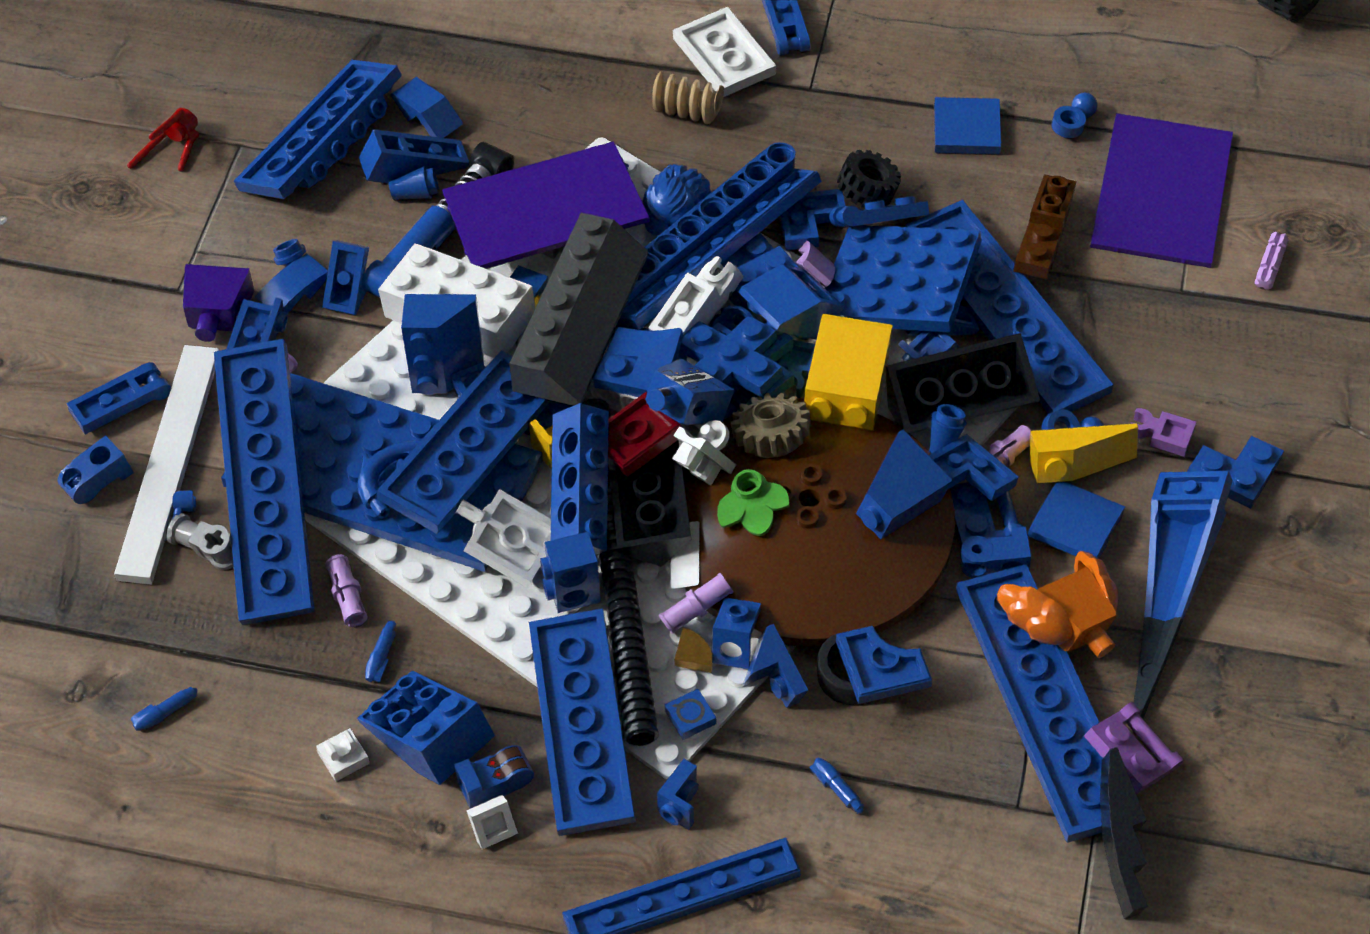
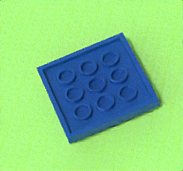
(904, 275)

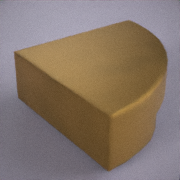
(693, 652)

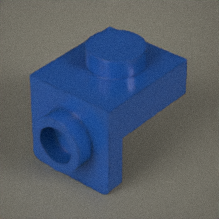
(927, 344)

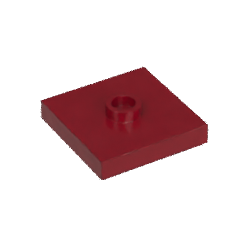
(638, 435)

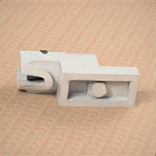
(698, 297)

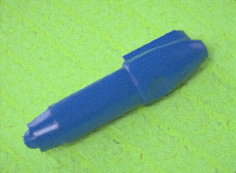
(378, 658)
(155, 714)
(832, 778)

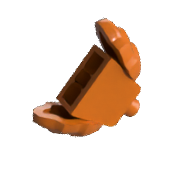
(1067, 610)

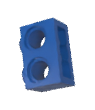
(571, 572)

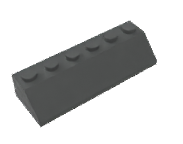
(577, 311)

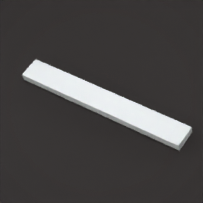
(166, 466)

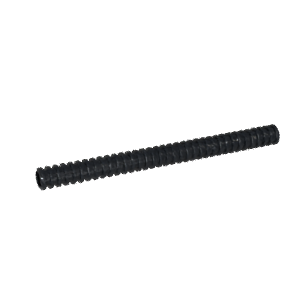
(626, 633)

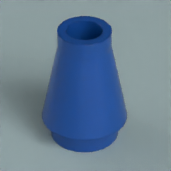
(415, 185)
(946, 426)

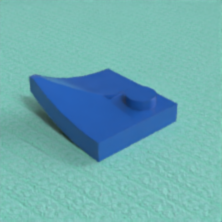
(634, 359)

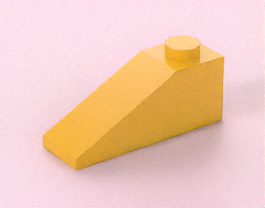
(1080, 451)

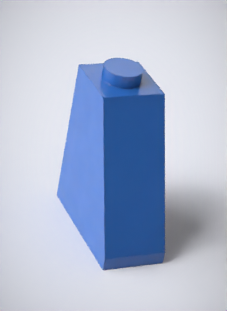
(902, 487)

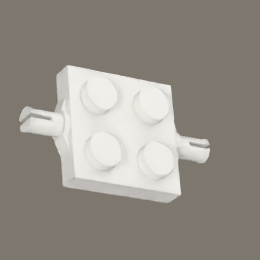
(508, 536)

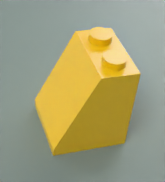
(848, 371)

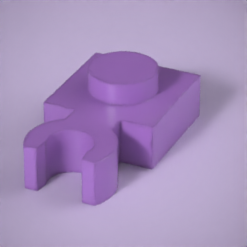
(1167, 433)

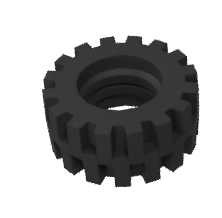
(868, 178)

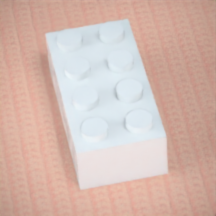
(502, 302)

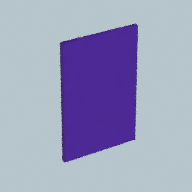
(1162, 190)
(540, 203)

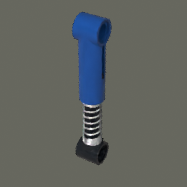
(437, 221)

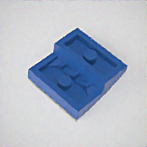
(1076, 520)

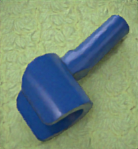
(183, 502)

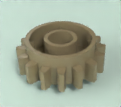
(771, 426)

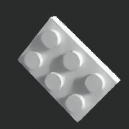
(724, 51)

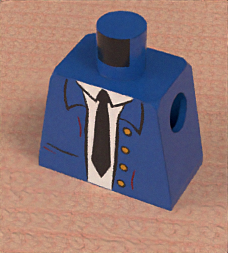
(688, 394)

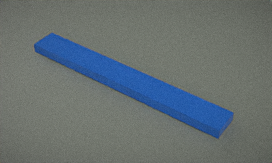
(721, 244)

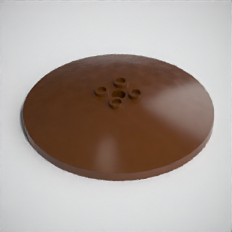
(820, 563)

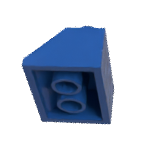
(440, 339)

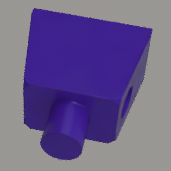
(214, 297)

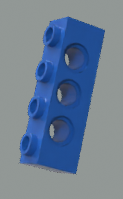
(580, 474)

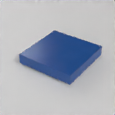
(967, 125)

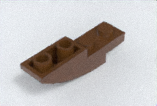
(1045, 226)

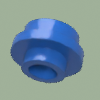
(288, 252)

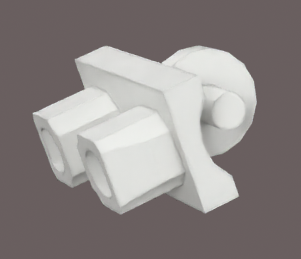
(702, 453)

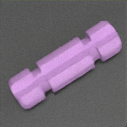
(1271, 260)

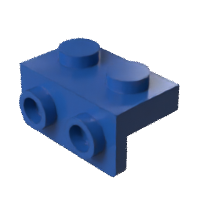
(258, 323)

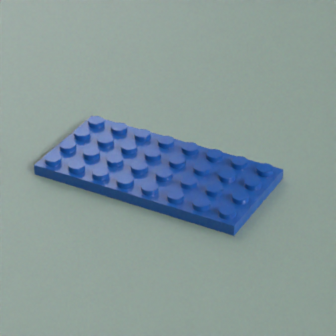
(341, 426)

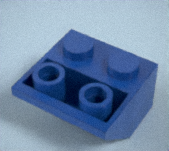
(790, 301)

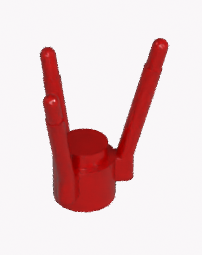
(178, 128)

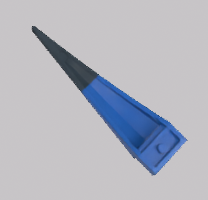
(1183, 529)

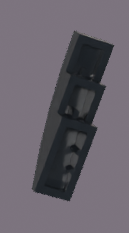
(1120, 819)

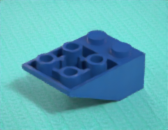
(427, 725)

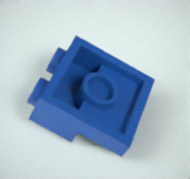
(755, 260)

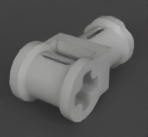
(207, 540)

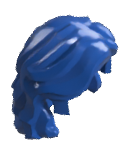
(673, 195)

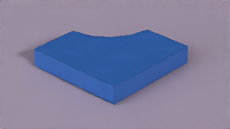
(879, 668)

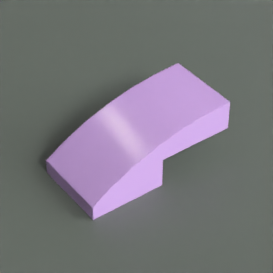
(816, 264)

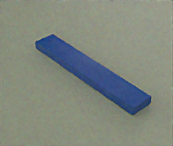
(686, 891)

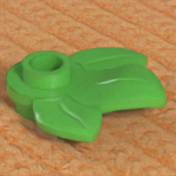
(754, 506)

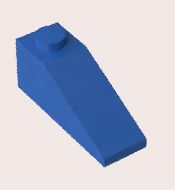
(395, 154)

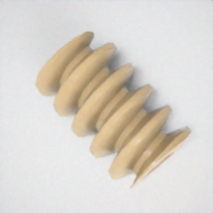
(686, 99)

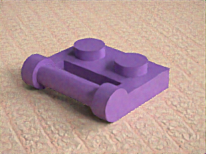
(1138, 762)

